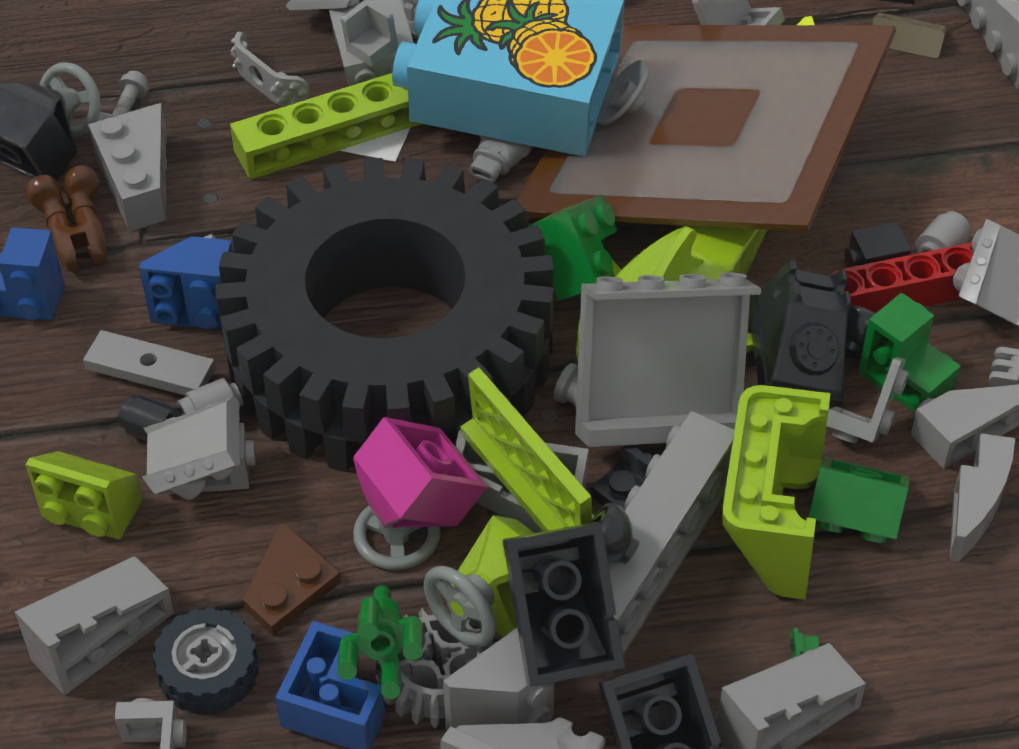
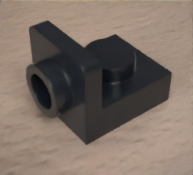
(623, 477)

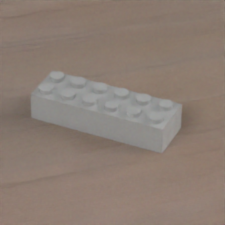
(669, 515)

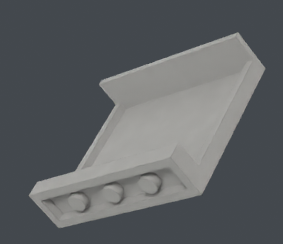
(659, 353)

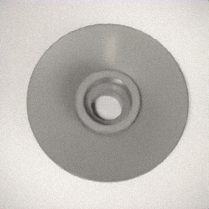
(624, 93)

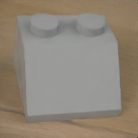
(495, 690)

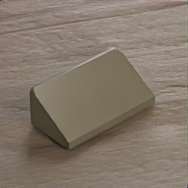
(914, 35)

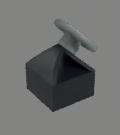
(38, 121)

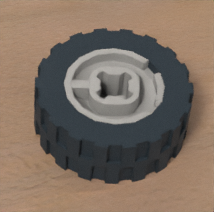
(202, 681)

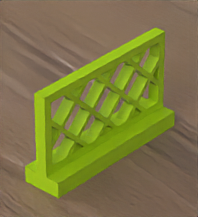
(523, 459)

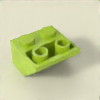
(84, 493)

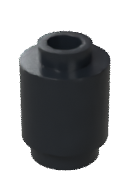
(143, 412)

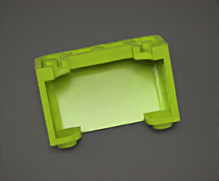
(775, 448)

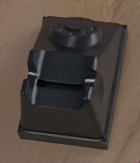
(801, 331)
(563, 603)
(660, 707)

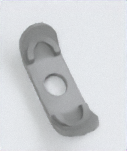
(276, 86)

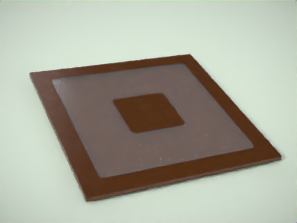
(730, 127)

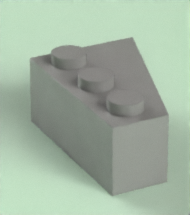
(134, 163)

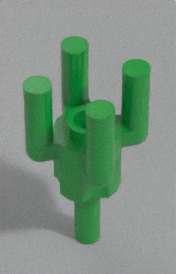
(381, 637)

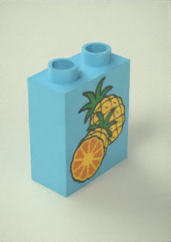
(512, 68)

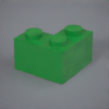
(576, 245)
(903, 332)

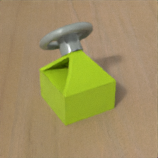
(478, 587)

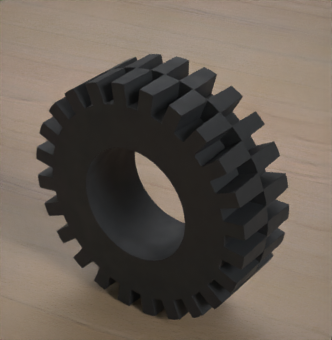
(369, 237)

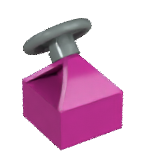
(411, 482)

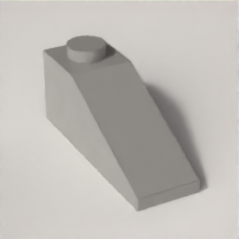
(953, 422)

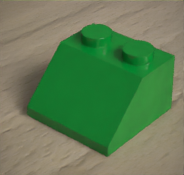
(859, 499)

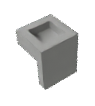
(369, 32)

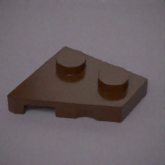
(287, 581)

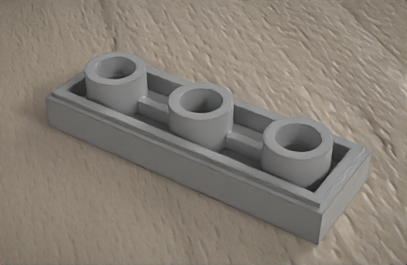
(148, 363)

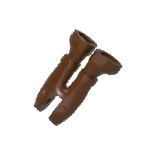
(80, 187)

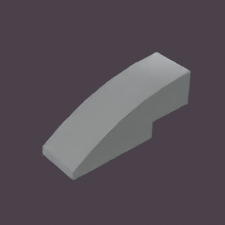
(979, 492)

